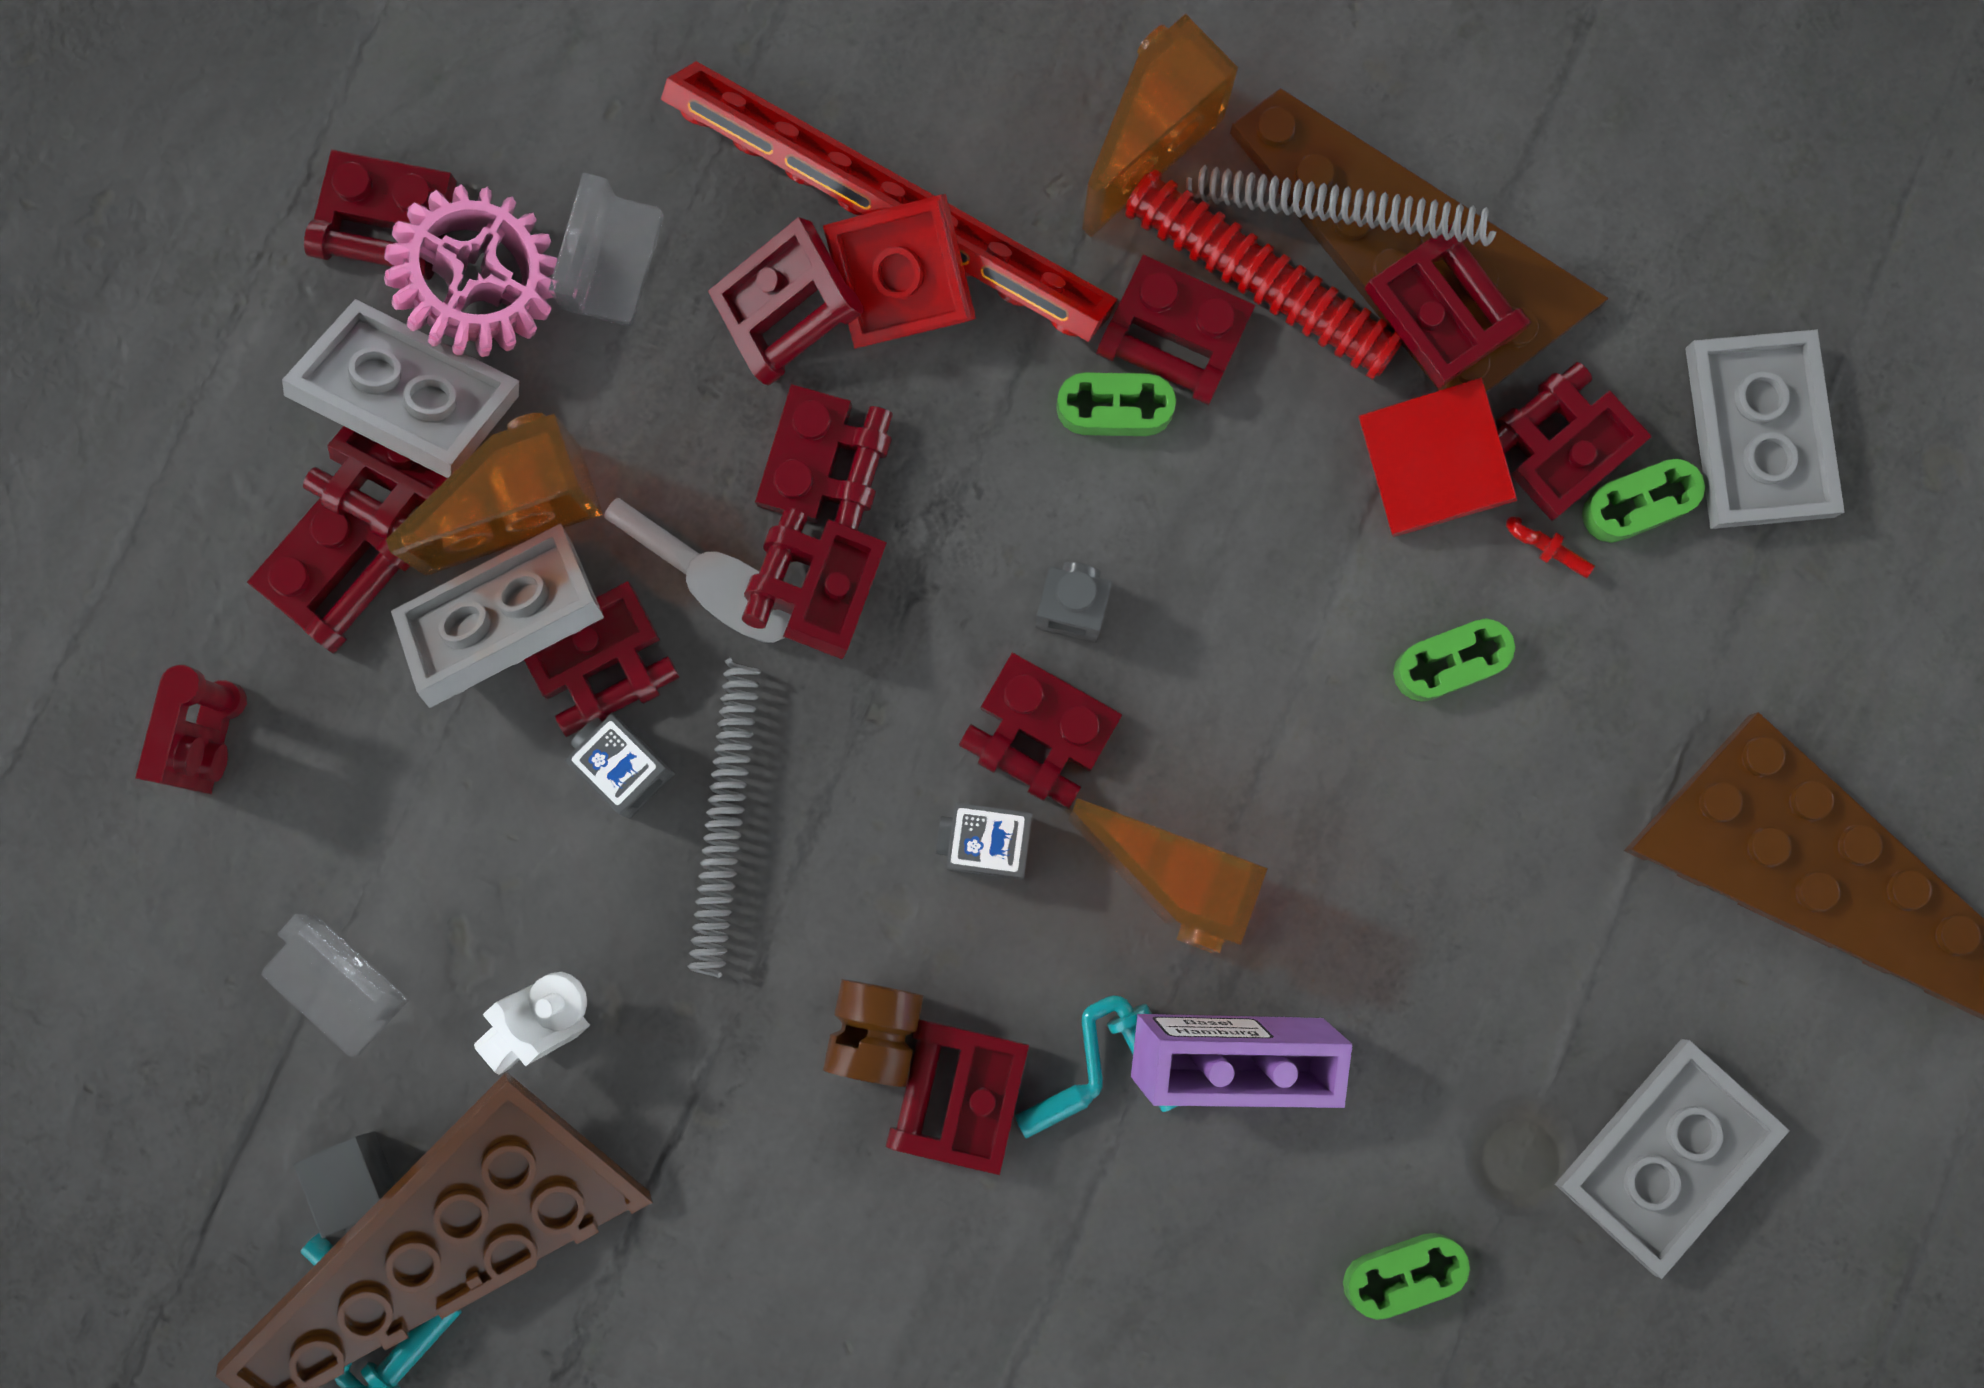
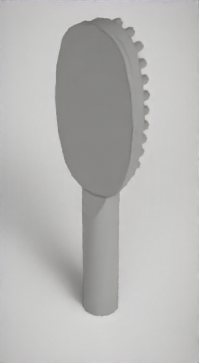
(711, 577)

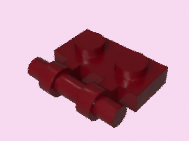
(806, 452)
(1580, 454)
(368, 460)
(834, 588)
(595, 648)
(1049, 713)

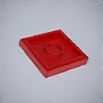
(902, 269)
(1437, 457)

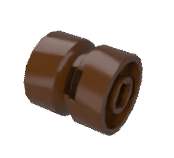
(873, 1033)

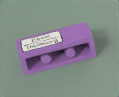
(1240, 1061)

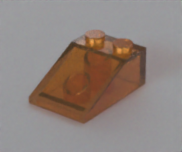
(1166, 109)
(500, 497)
(1179, 879)

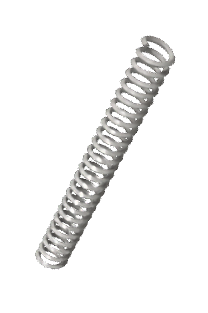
(1368, 217)
(722, 820)

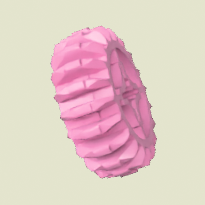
(450, 257)

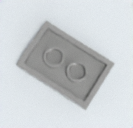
(401, 389)
(1764, 429)
(495, 615)
(1672, 1158)

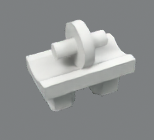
(533, 1022)

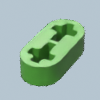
(1116, 389)
(1638, 488)
(1448, 646)
(1411, 1291)

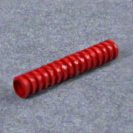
(1262, 273)

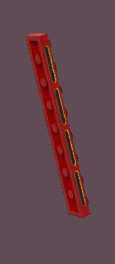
(868, 187)

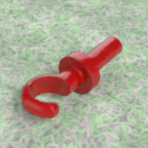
(1549, 546)

